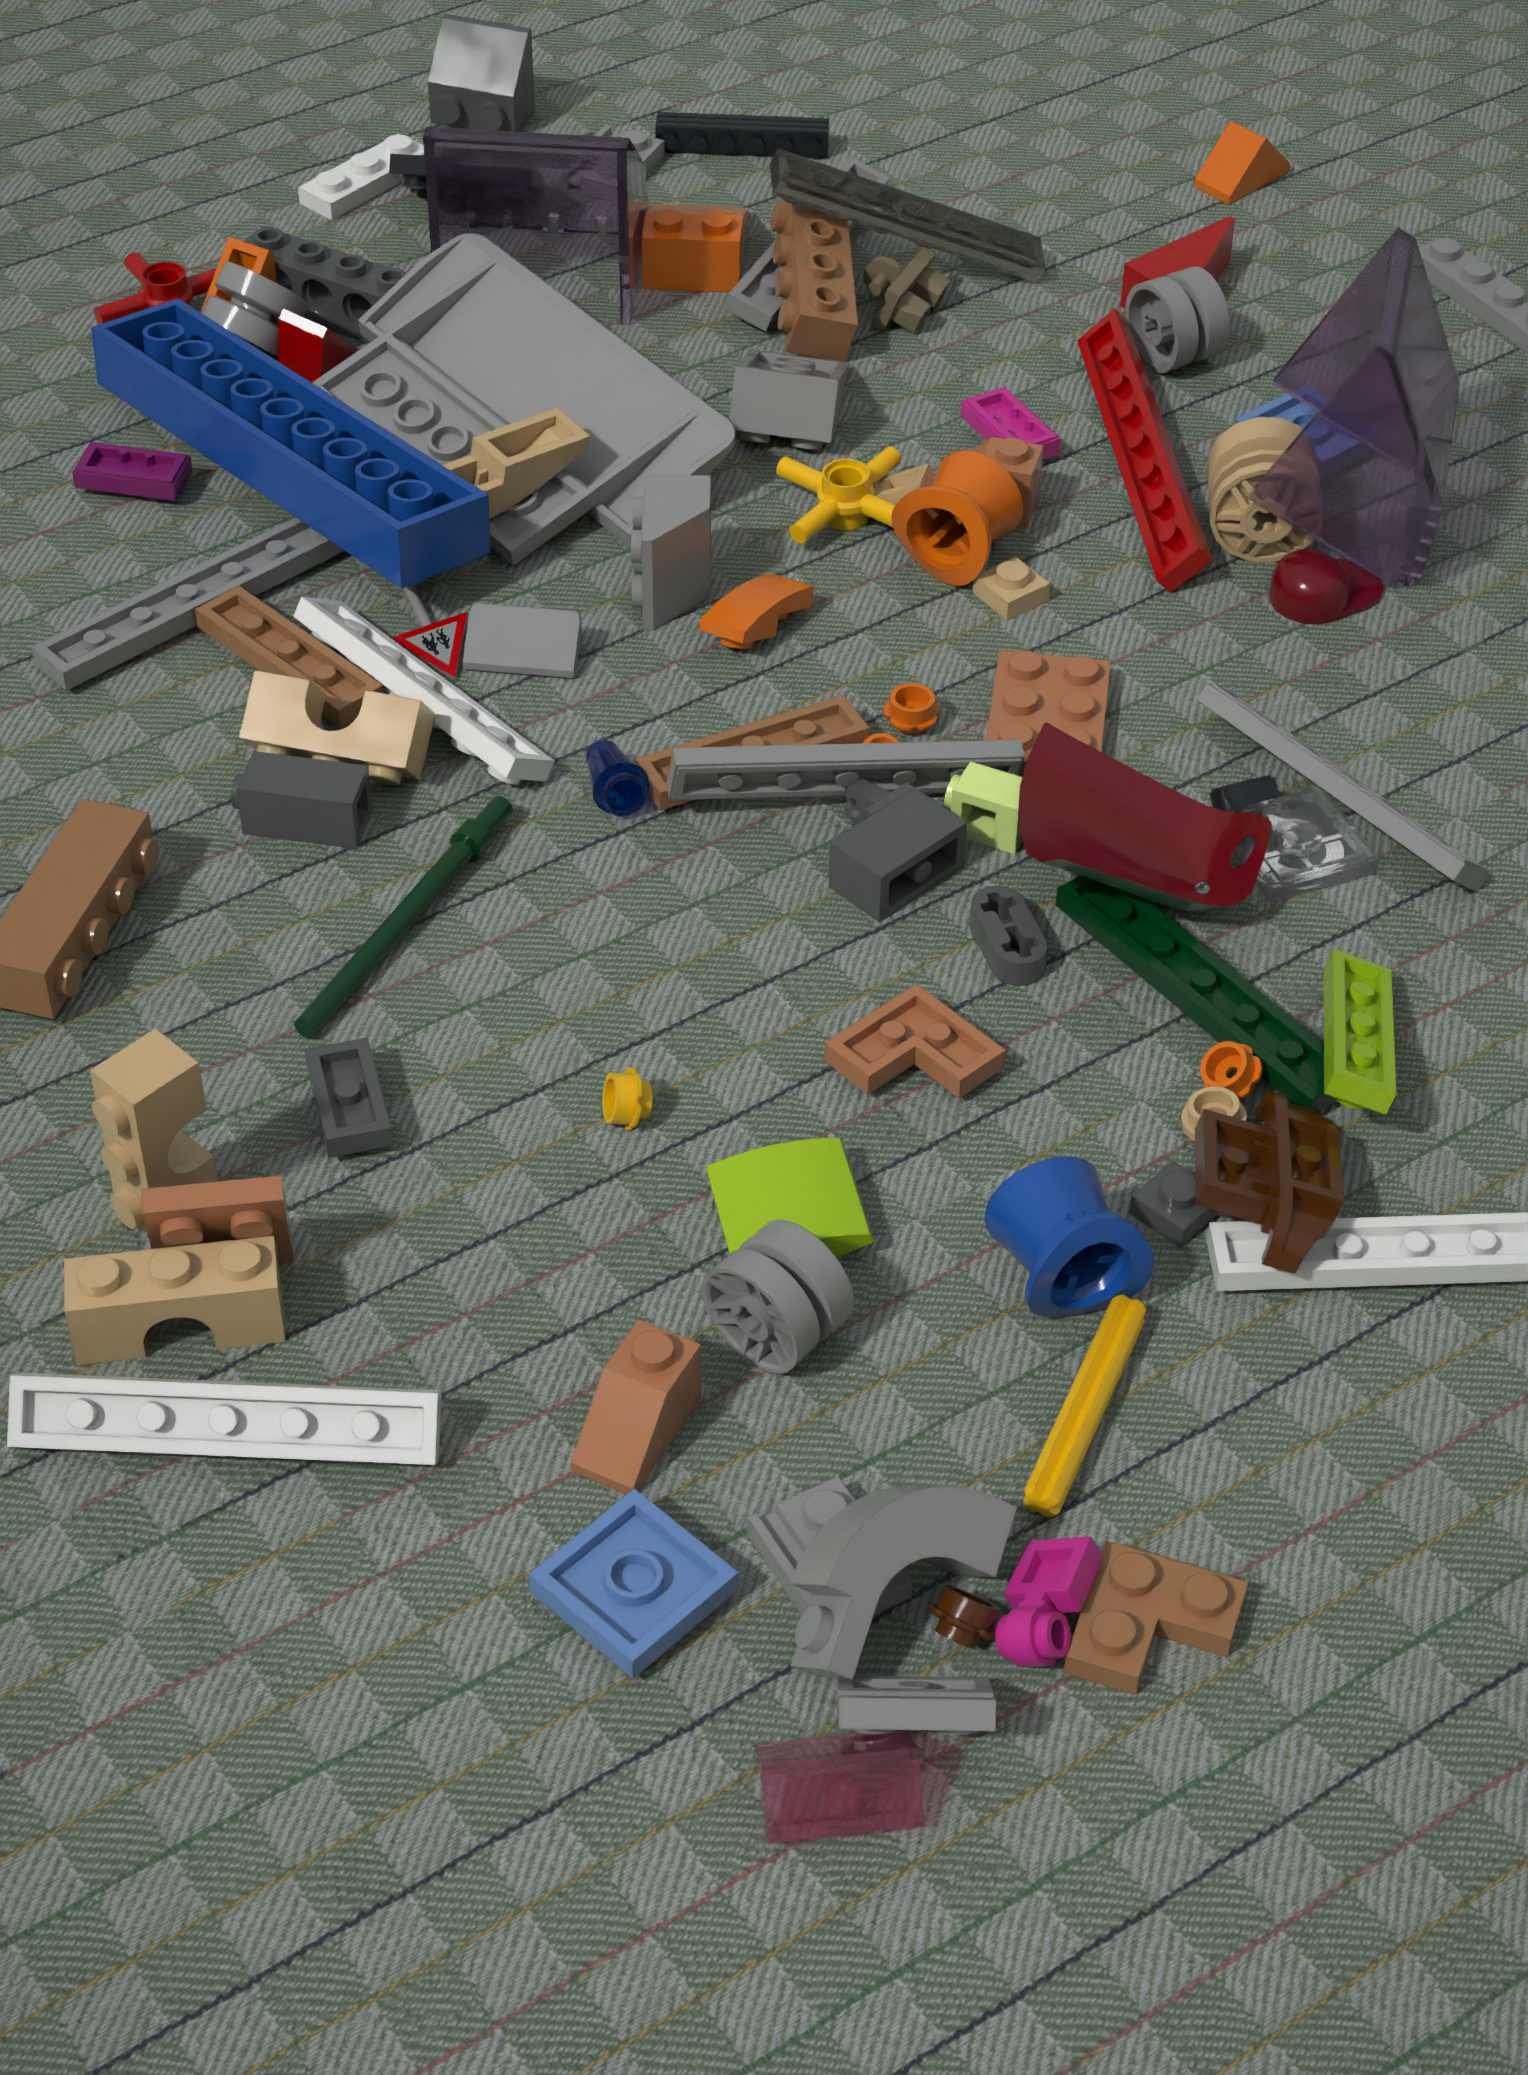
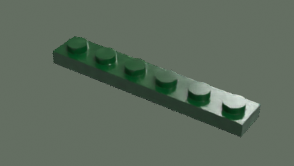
(1200, 986)

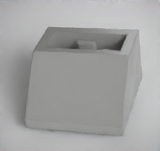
(671, 547)

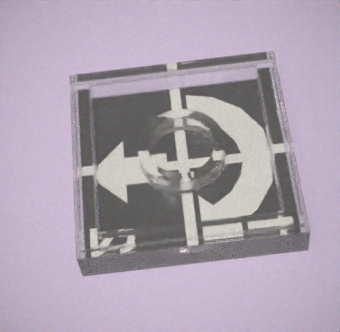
(1308, 846)

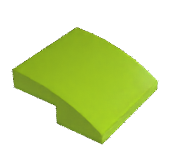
(791, 1182)

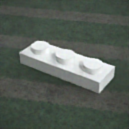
(357, 179)

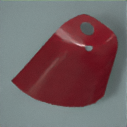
(1131, 831)

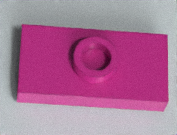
(1004, 416)

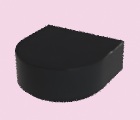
(1244, 793)

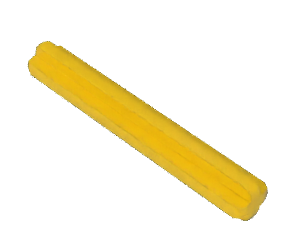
(1084, 1406)

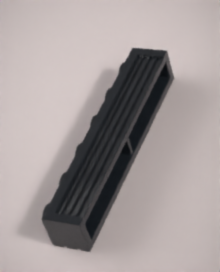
(742, 134)

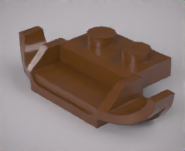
(1272, 1175)

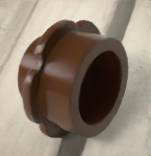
(964, 1617)

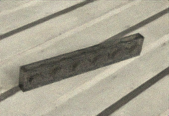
(906, 216)

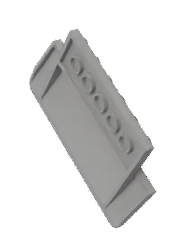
(489, 343)

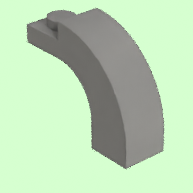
(870, 1544)

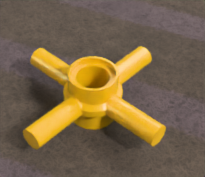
(843, 493)

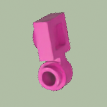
(1047, 1581)

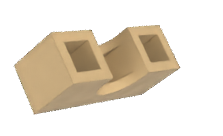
(386, 736)
(141, 1106)
(123, 1294)

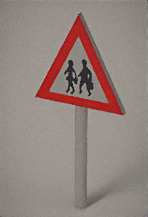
(435, 643)

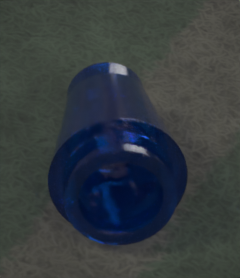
(615, 779)

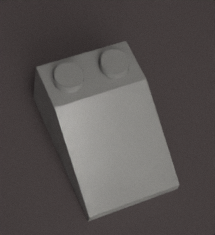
(787, 398)

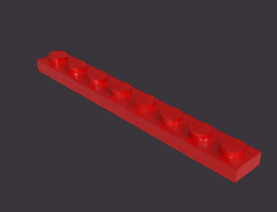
(1144, 452)

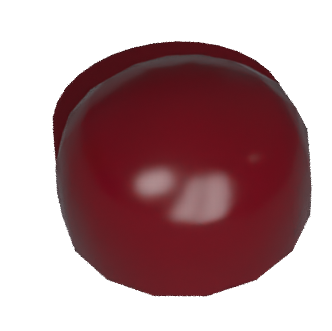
(1321, 589)

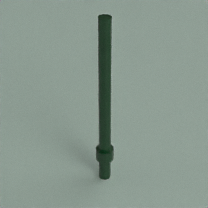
(467, 845)

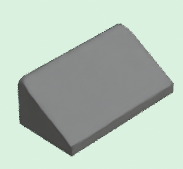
(523, 640)

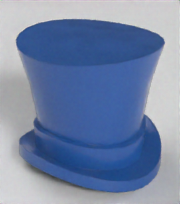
(1067, 1238)

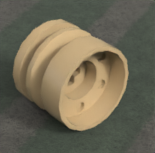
(1233, 470)

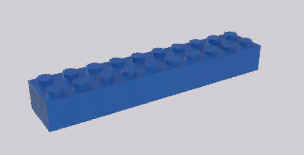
(294, 443)

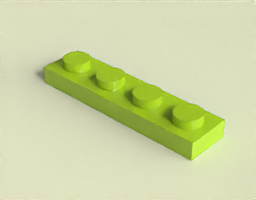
(1359, 1033)

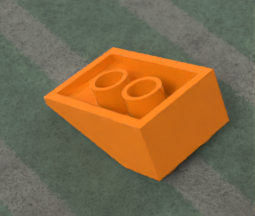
(693, 247)

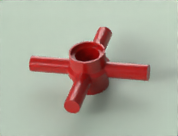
(160, 284)

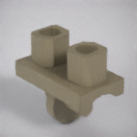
(907, 292)

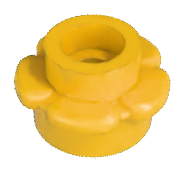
(626, 1098)

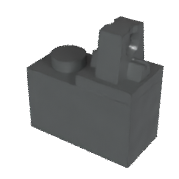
(895, 849)

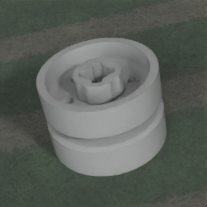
(253, 306)
(1178, 319)
(778, 1296)

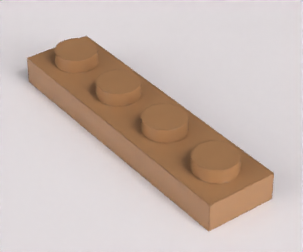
(283, 648)
(819, 723)

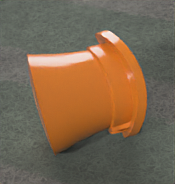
(958, 516)

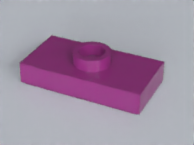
(132, 471)

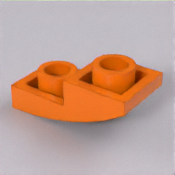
(754, 610)

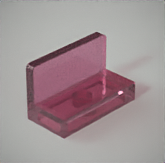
(839, 1785)

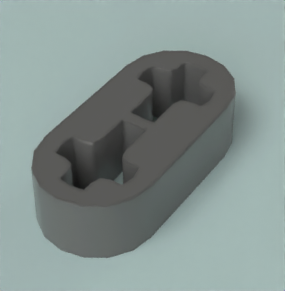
(1020, 932)

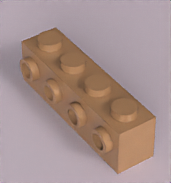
(814, 281)
(72, 905)

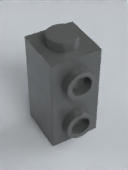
(303, 799)

